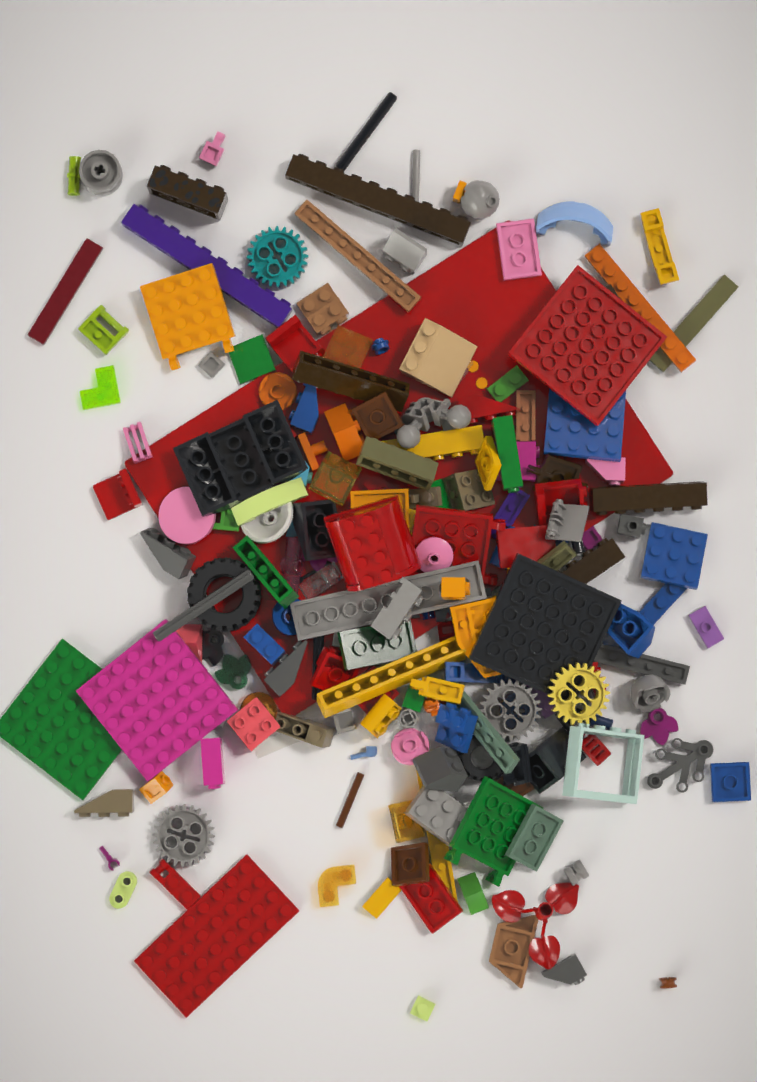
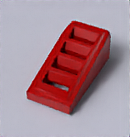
(599, 753)

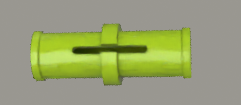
(74, 176)

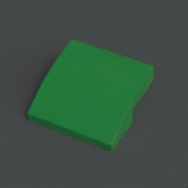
(251, 359)

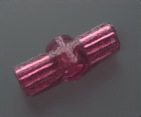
(292, 564)

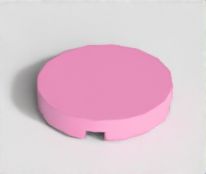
(408, 745)

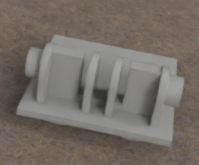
(567, 522)

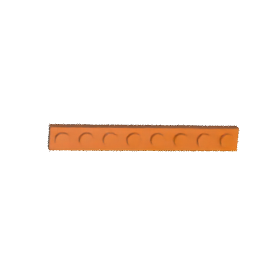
(632, 297)

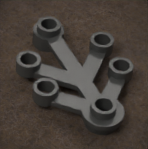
(682, 762)

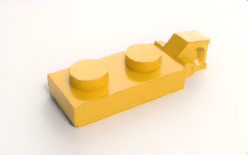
(439, 689)

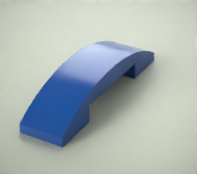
(468, 673)

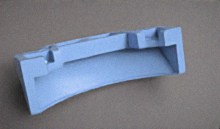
(576, 212)

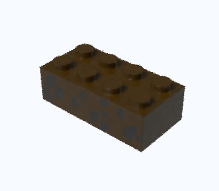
(187, 192)

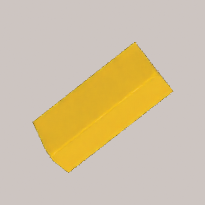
(381, 898)

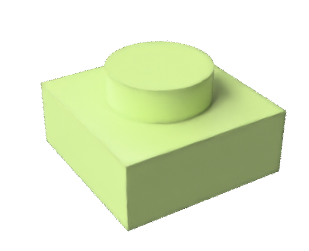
(422, 1008)

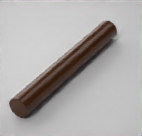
(350, 799)

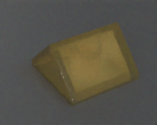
(404, 826)

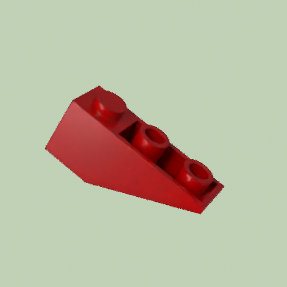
(486, 408)

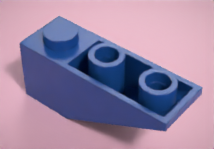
(307, 411)

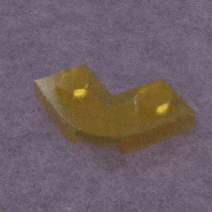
(330, 880)

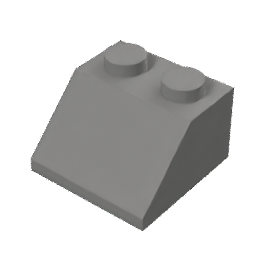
(404, 251)

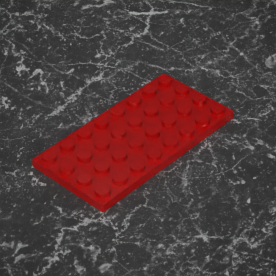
(216, 935)

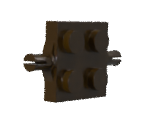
(555, 469)

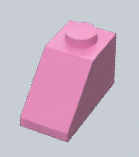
(608, 471)

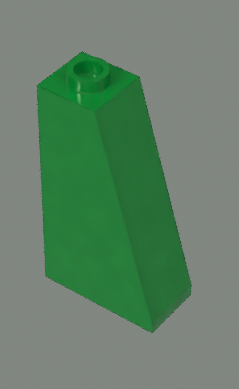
(508, 453)

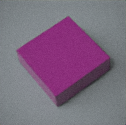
(591, 538)

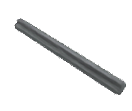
(203, 605)

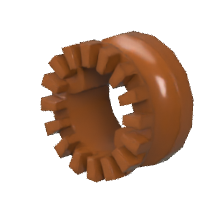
(668, 983)

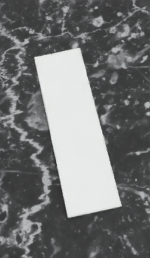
(275, 743)

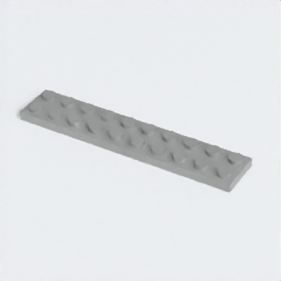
(360, 608)

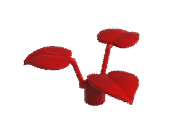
(561, 896)

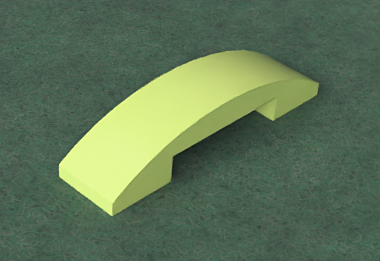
(269, 500)

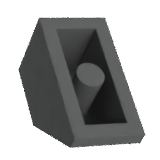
(567, 971)

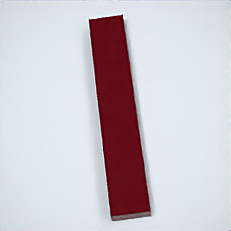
(65, 291)

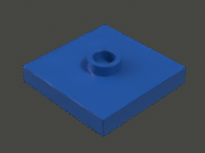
(730, 781)

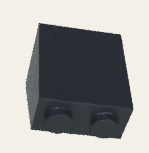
(549, 760)

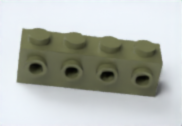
(397, 463)

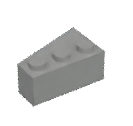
(398, 609)

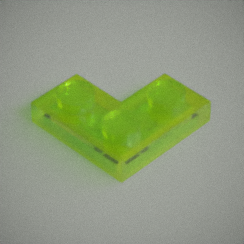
(106, 392)

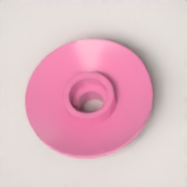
(437, 547)

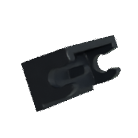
(522, 772)

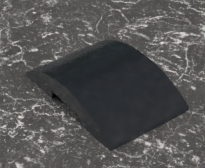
(240, 459)

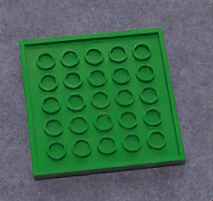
(57, 727)

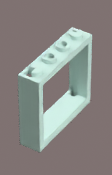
(632, 763)

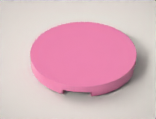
(182, 519)

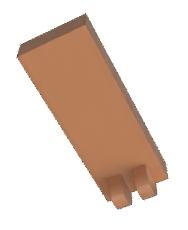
(526, 417)

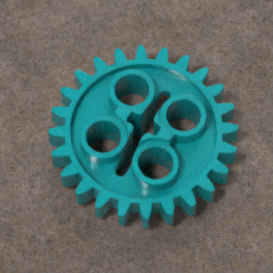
(292, 248)

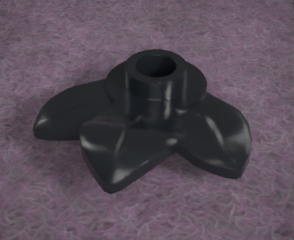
(212, 650)

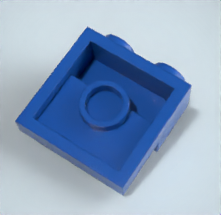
(455, 726)

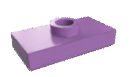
(706, 627)

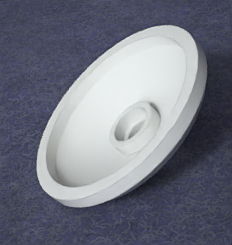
(263, 530)

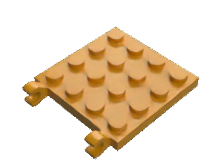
(188, 312)

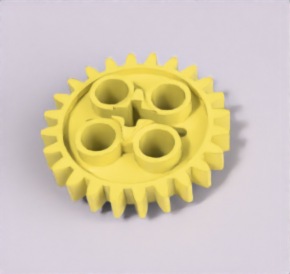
(589, 680)

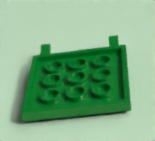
(490, 828)

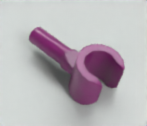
(109, 858)

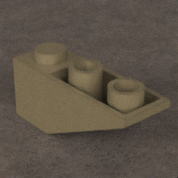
(305, 730)
(114, 801)

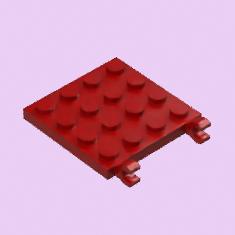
(463, 530)

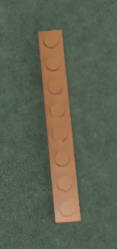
(357, 256)

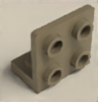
(467, 491)

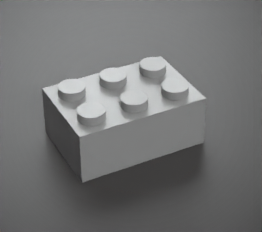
(436, 813)

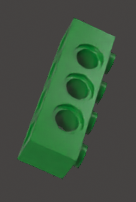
(266, 572)

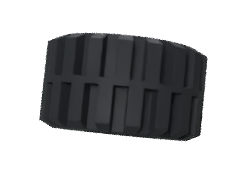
(476, 773)

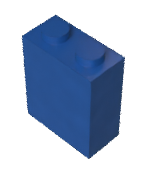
(265, 644)

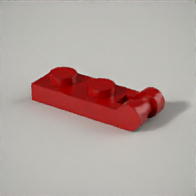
(175, 884)

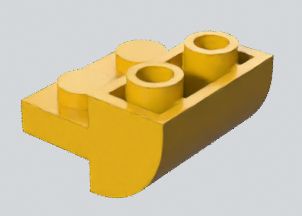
(381, 716)

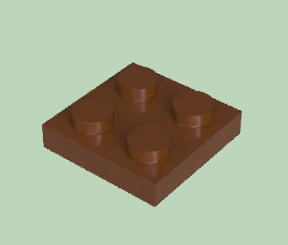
(377, 416)
(410, 864)

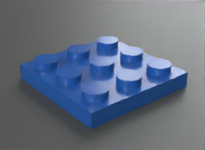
(674, 556)

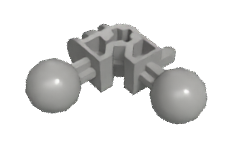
(428, 410)

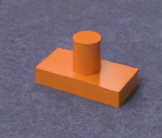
(312, 451)

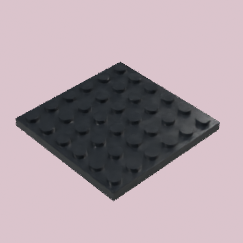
(543, 625)

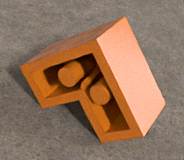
(345, 431)

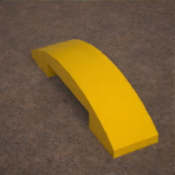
(658, 246)

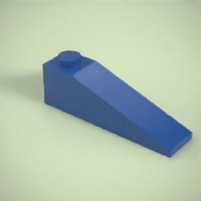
(631, 631)

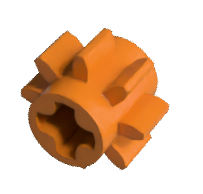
(432, 705)

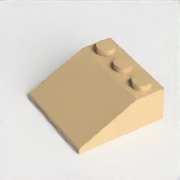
(437, 358)

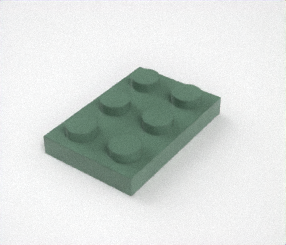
(534, 837)

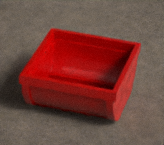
(372, 544)

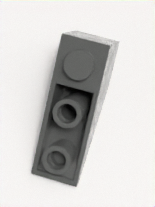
(170, 556)
(285, 674)

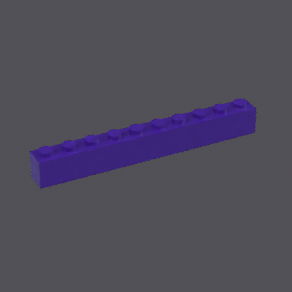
(192, 256)

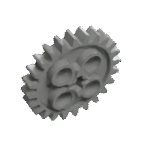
(522, 696)
(188, 818)

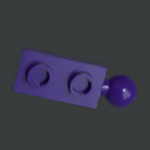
(511, 508)

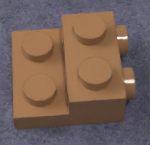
(323, 309)

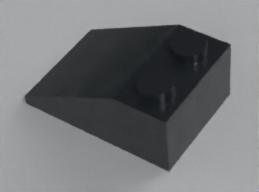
(311, 529)

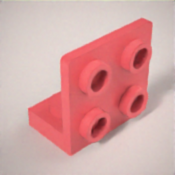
(253, 724)

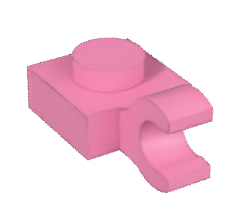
(212, 151)

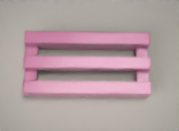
(133, 428)

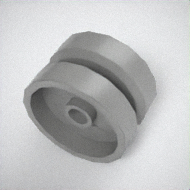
(106, 182)

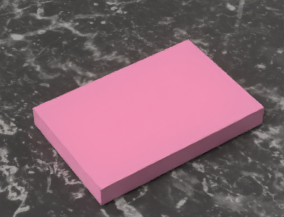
(518, 249)

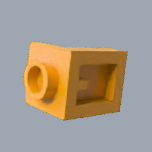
(156, 787)

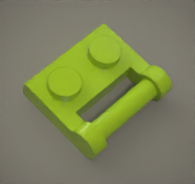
(100, 335)

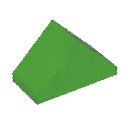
(473, 893)

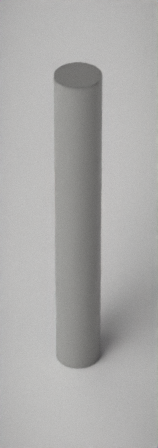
(416, 174)

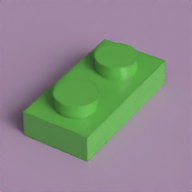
(507, 384)

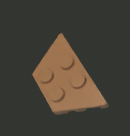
(511, 947)

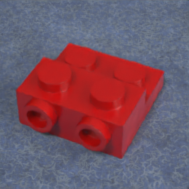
(331, 669)

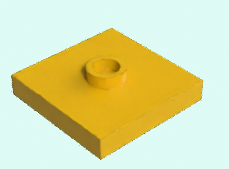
(488, 463)

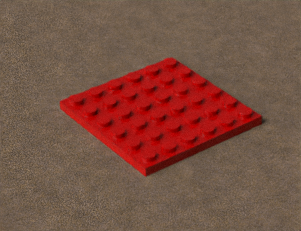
(587, 345)

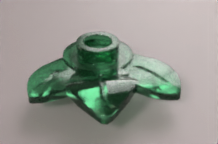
(232, 668)

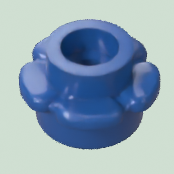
(380, 346)

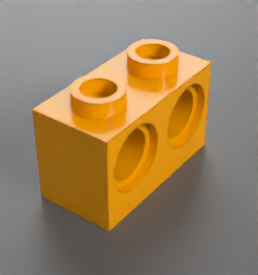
(454, 588)

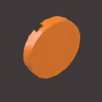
(278, 387)

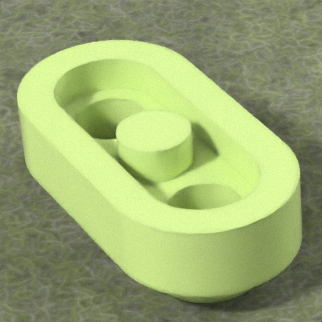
(123, 890)

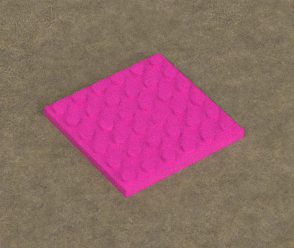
(156, 701)

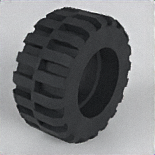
(250, 600)

